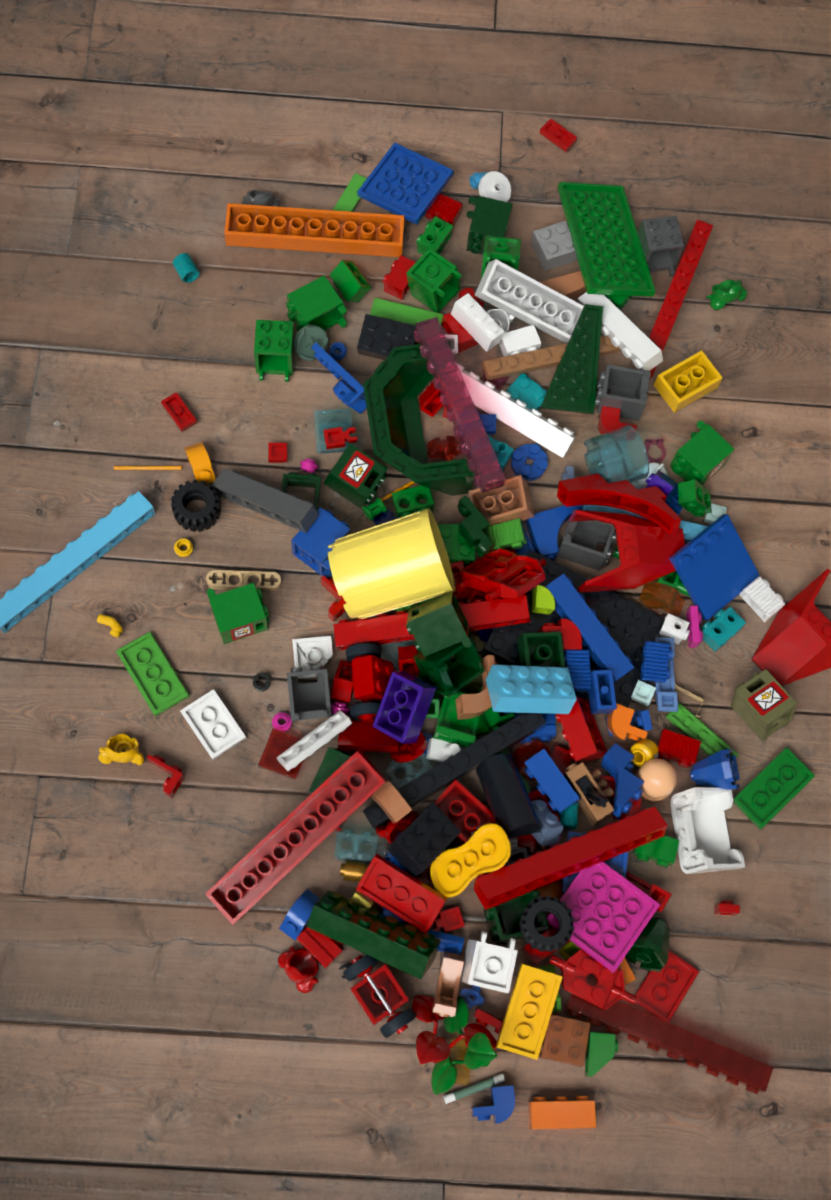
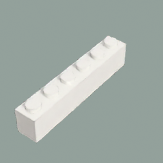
(625, 333)

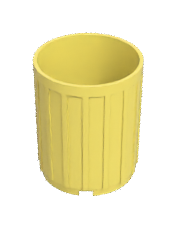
(391, 565)

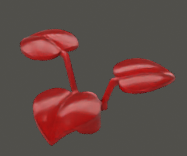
(434, 1048)

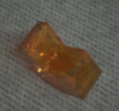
(662, 597)

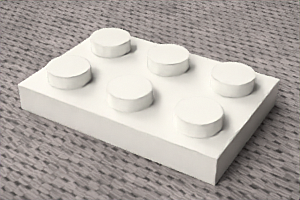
(213, 724)

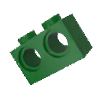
(411, 497)
(694, 498)

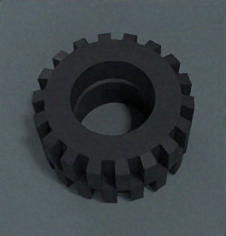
(192, 492)
(563, 916)

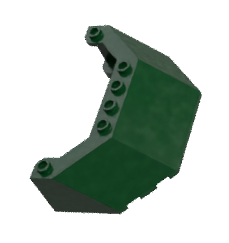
(397, 424)

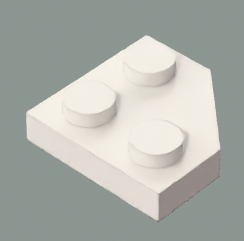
(312, 652)

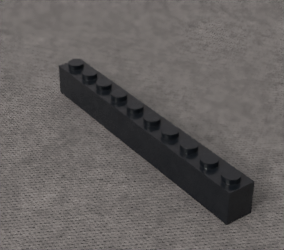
(461, 763)

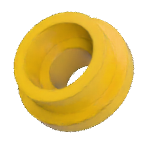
(183, 542)

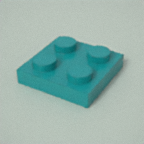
(527, 391)

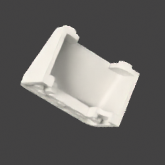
(703, 830)

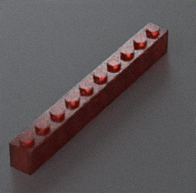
(676, 1042)

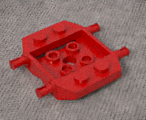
(496, 568)

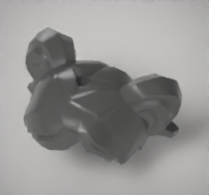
(258, 198)

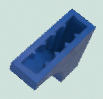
(544, 529)

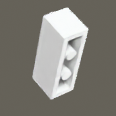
(477, 322)

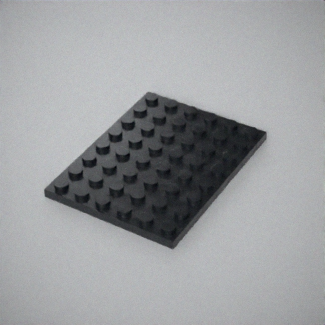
(625, 620)

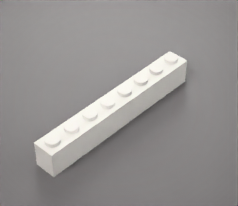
(517, 415)

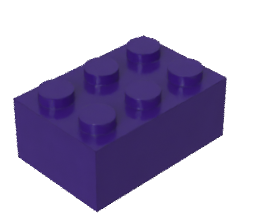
(404, 707)

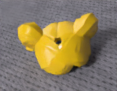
(115, 748)

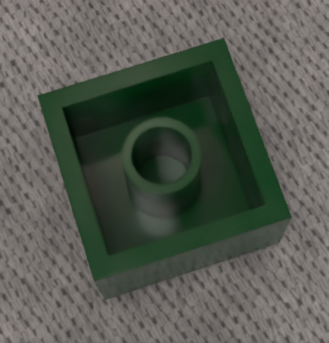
(541, 649)

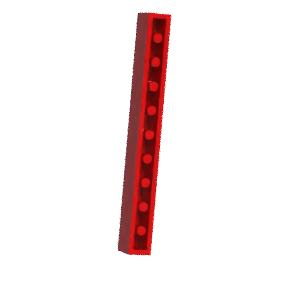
(679, 285)
(393, 629)
(569, 857)

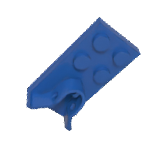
(347, 389)

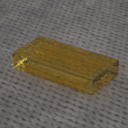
(458, 1052)

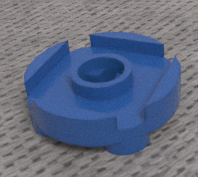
(531, 452)

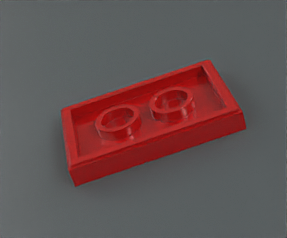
(364, 737)
(665, 990)

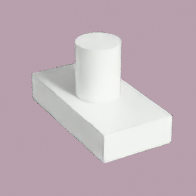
(441, 750)

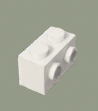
(520, 341)

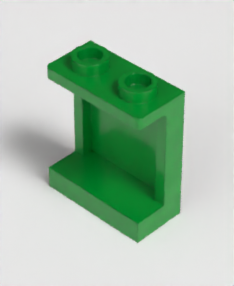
(451, 728)

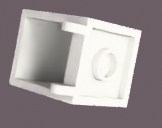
(489, 964)

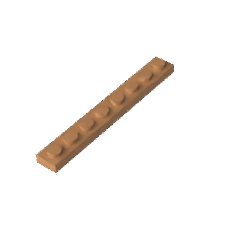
(535, 360)

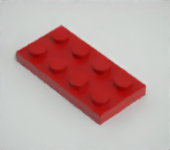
(401, 893)

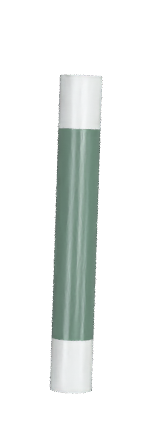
(469, 1090)

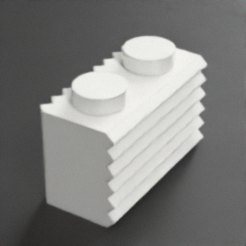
(762, 599)

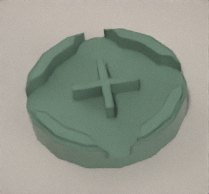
(305, 340)

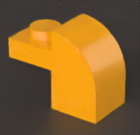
(200, 463)

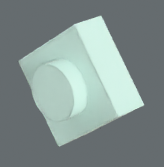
(717, 511)
(643, 693)

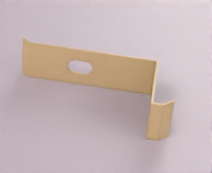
(691, 695)

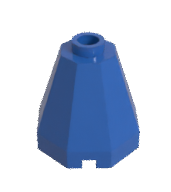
(717, 771)

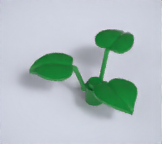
(477, 1055)

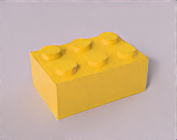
(687, 381)

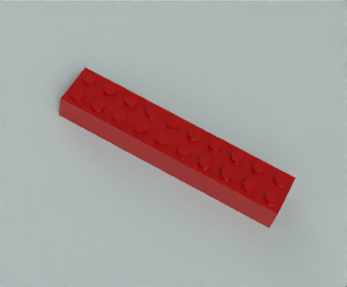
(296, 837)

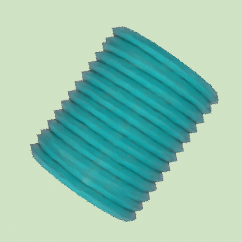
(185, 267)
(569, 818)

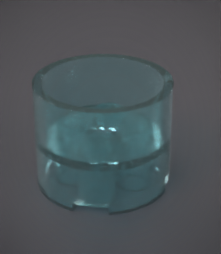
(617, 455)

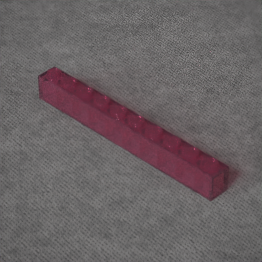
(459, 405)

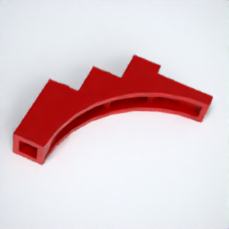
(622, 495)

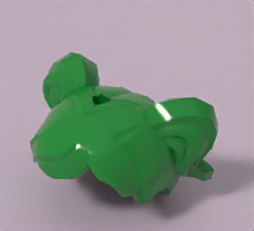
(726, 293)

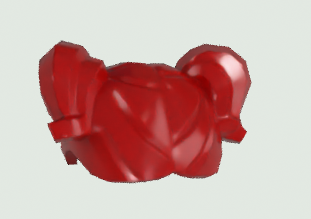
(391, 830)
(299, 968)

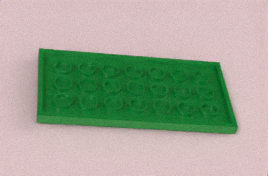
(605, 240)

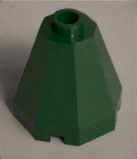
(651, 946)

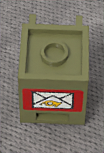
(763, 704)

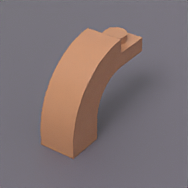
(474, 705)
(391, 802)
(448, 984)

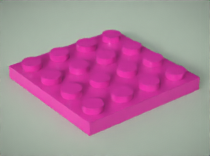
(606, 914)

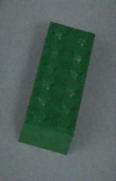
(374, 933)

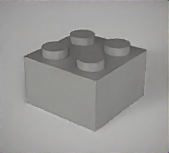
(553, 246)

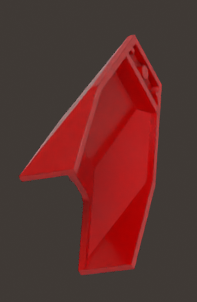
(642, 551)
(797, 639)

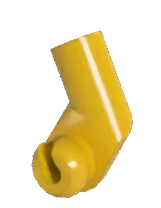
(112, 623)

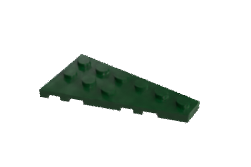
(576, 374)

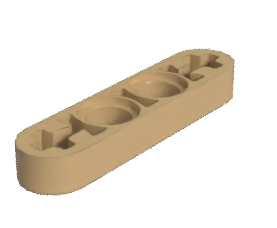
(244, 577)

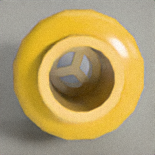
(643, 751)

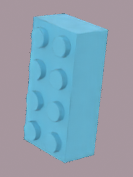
(530, 689)

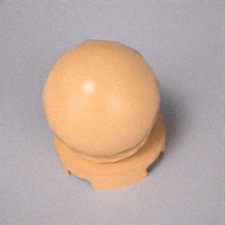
(658, 779)

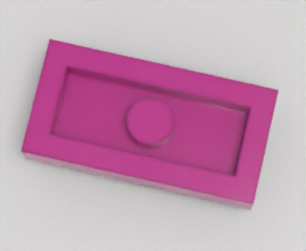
(694, 618)

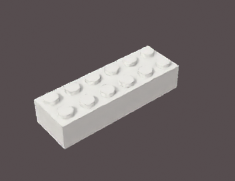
(529, 300)

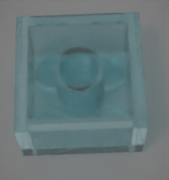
(331, 419)

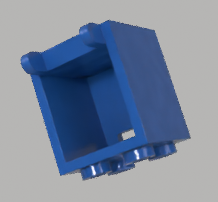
(313, 545)

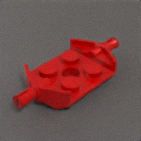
(608, 987)

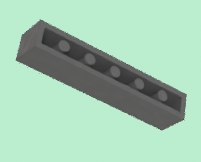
(265, 500)

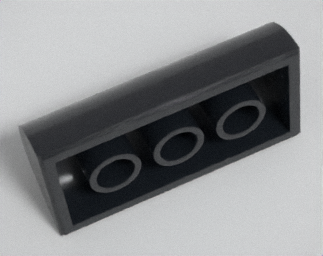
(508, 796)

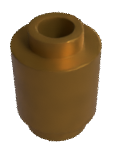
(353, 870)

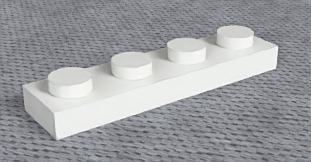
(314, 740)

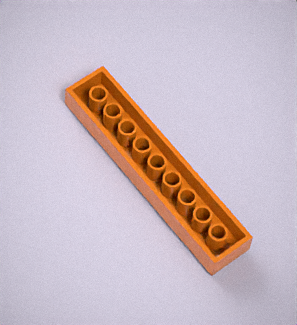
(314, 230)

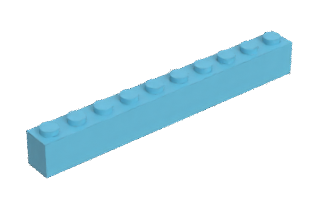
(73, 559)

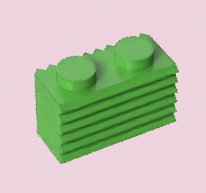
(508, 534)

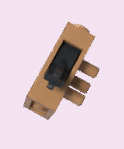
(592, 800)

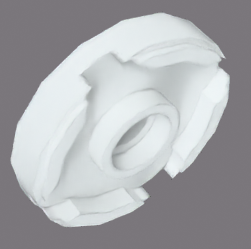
(488, 183)

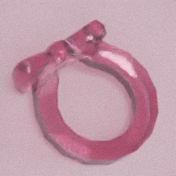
(648, 442)

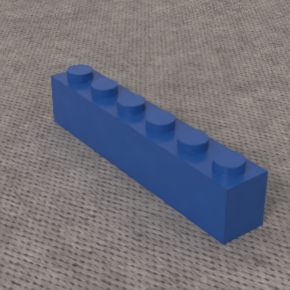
(595, 636)

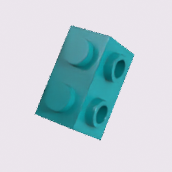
(722, 629)

